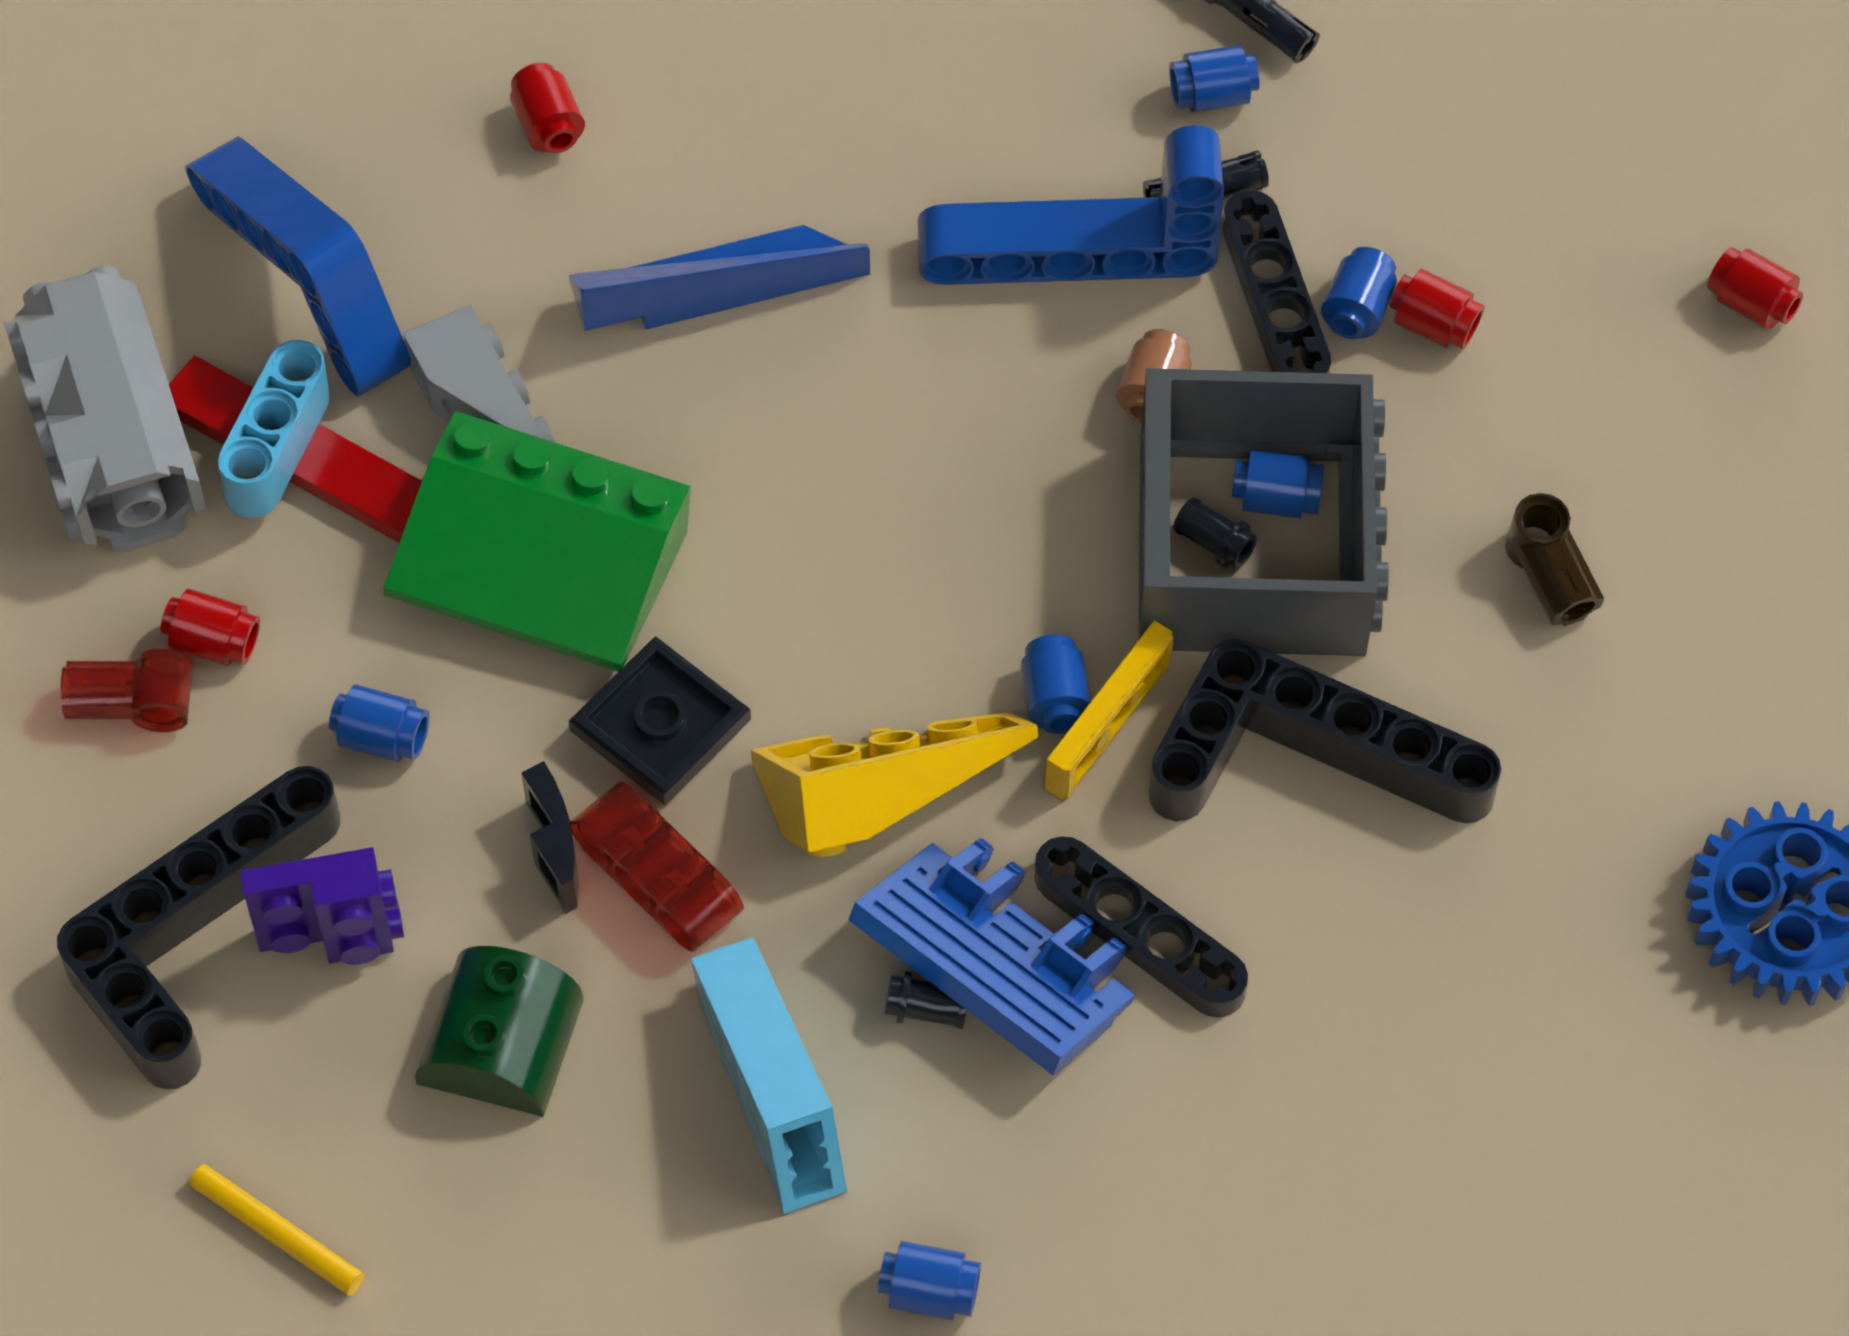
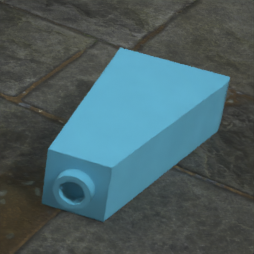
(771, 1075)

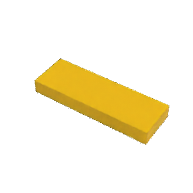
(1109, 711)

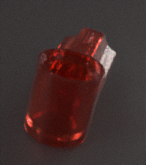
(147, 691)

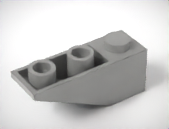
(463, 372)

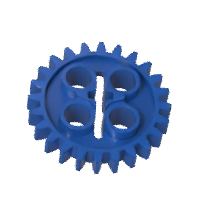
(1755, 861)

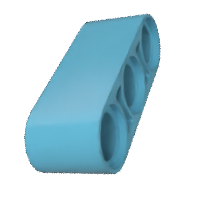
(274, 453)

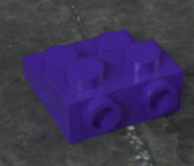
(325, 900)

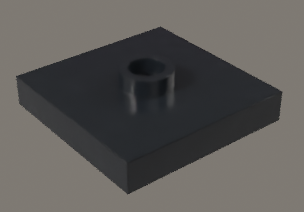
(660, 720)

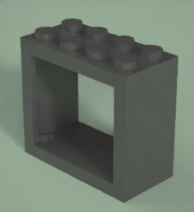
(1278, 413)

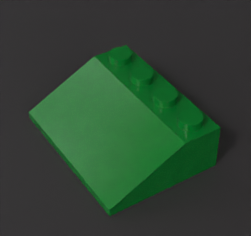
(539, 541)

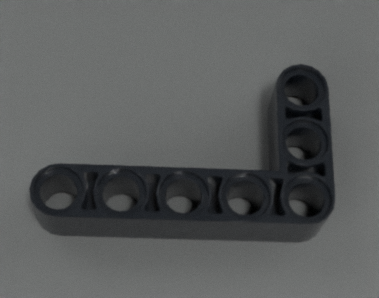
(1315, 734)
(183, 912)

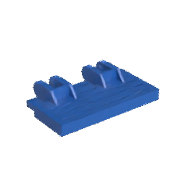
(996, 965)

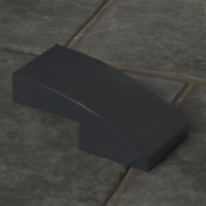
(554, 842)

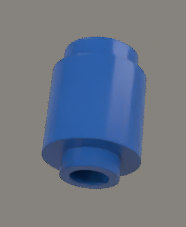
(1213, 79)
(1360, 293)
(1278, 484)
(1054, 683)
(379, 723)
(929, 1281)

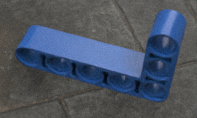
(1086, 237)
(314, 251)

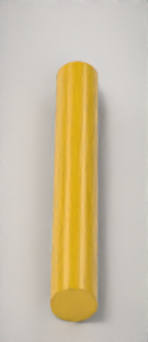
(276, 1229)

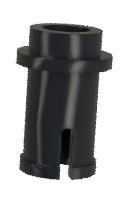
(1214, 532)
(922, 1002)

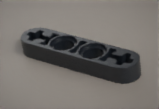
(1277, 293)
(1148, 918)

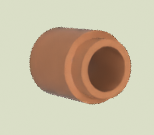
(1156, 350)

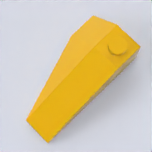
(851, 791)

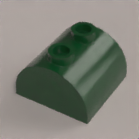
(501, 1029)

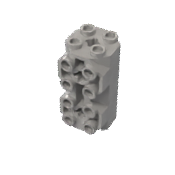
(104, 411)

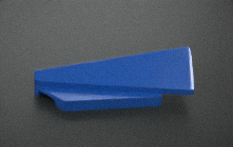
(717, 278)

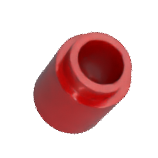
(546, 108)
(1755, 287)
(1436, 309)
(210, 628)

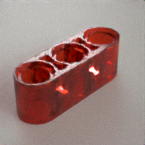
(656, 866)

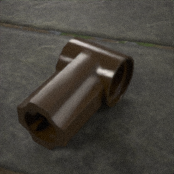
(1552, 562)

